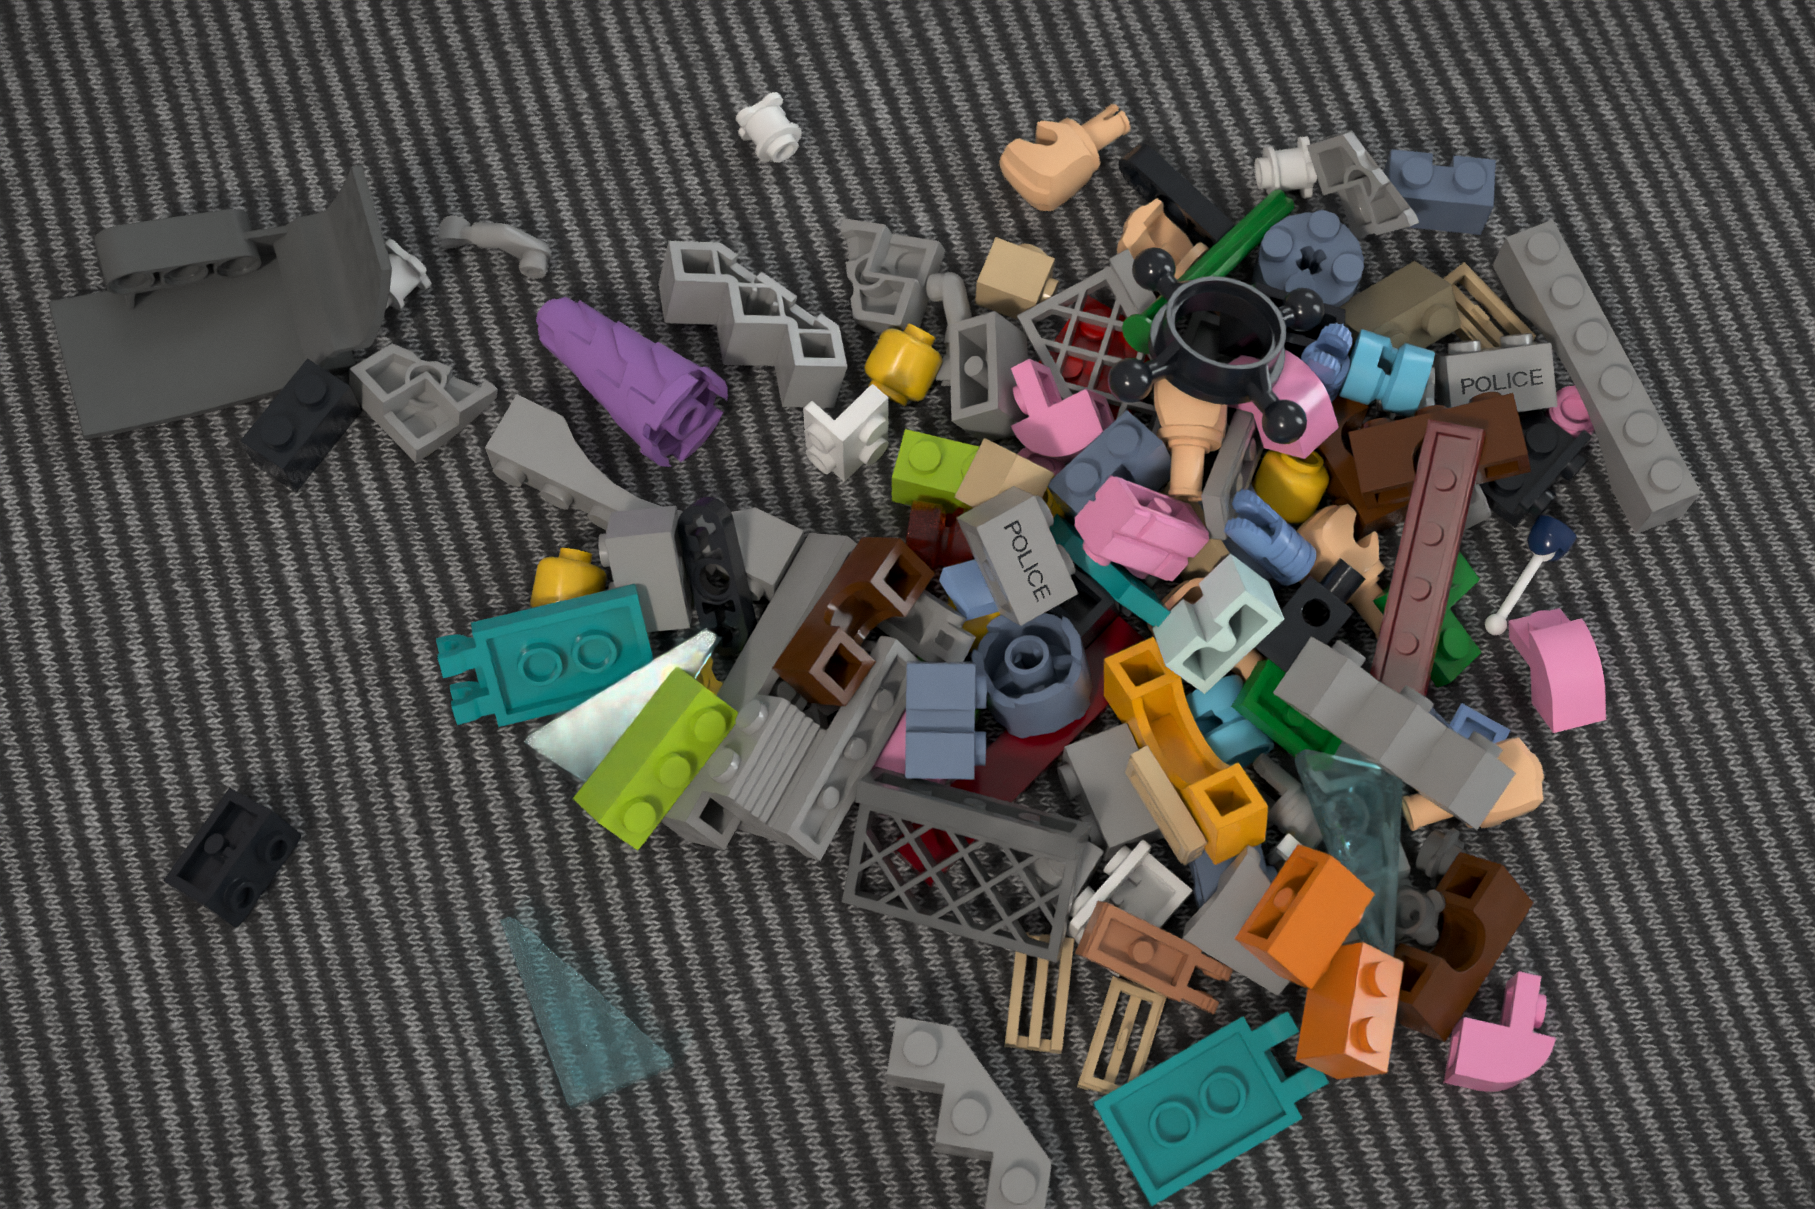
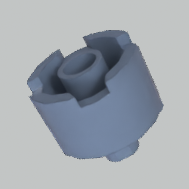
(1311, 254)
(1034, 674)

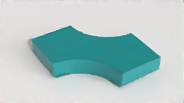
(1114, 578)

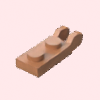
(1148, 955)

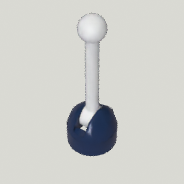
(1549, 542)

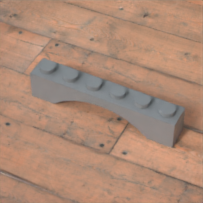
(1636, 447)
(539, 450)

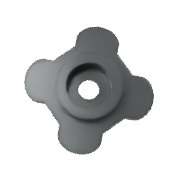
(1438, 854)
(1429, 907)

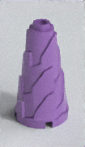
(641, 383)

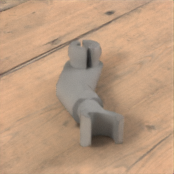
(532, 251)
(952, 291)

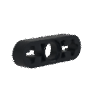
(1182, 203)
(707, 598)

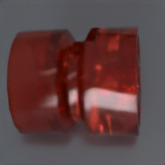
(937, 535)

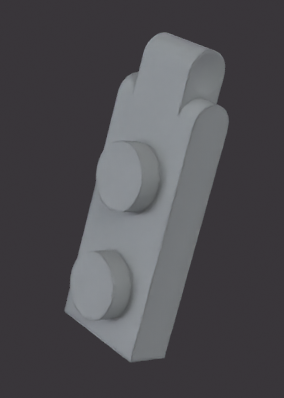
(931, 630)

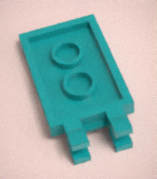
(546, 656)
(1205, 1105)

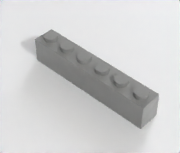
(696, 814)

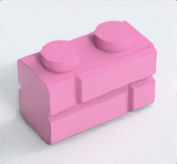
(1140, 530)

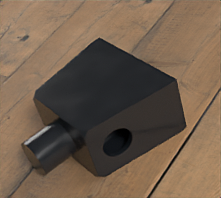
(1292, 634)

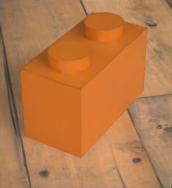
(1305, 916)
(1351, 1014)

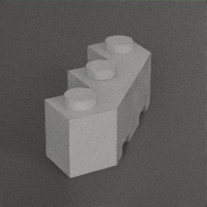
(754, 321)
(1395, 731)
(973, 1112)

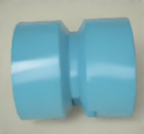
(1405, 378)
(1225, 729)

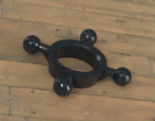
(1202, 377)

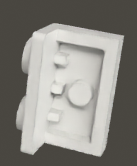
(851, 438)
(1136, 886)

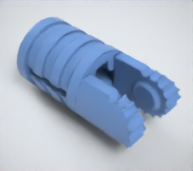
(1330, 369)
(1269, 539)

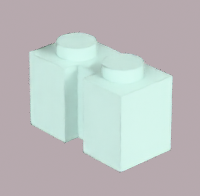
(1221, 628)

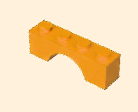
(1158, 715)

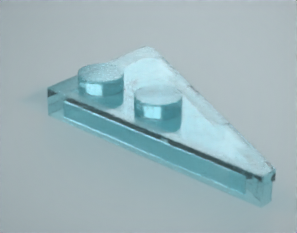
(591, 729)
(1360, 825)
(585, 1035)

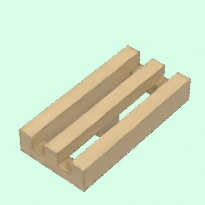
(1476, 315)
(1165, 806)
(1136, 993)
(1034, 1041)

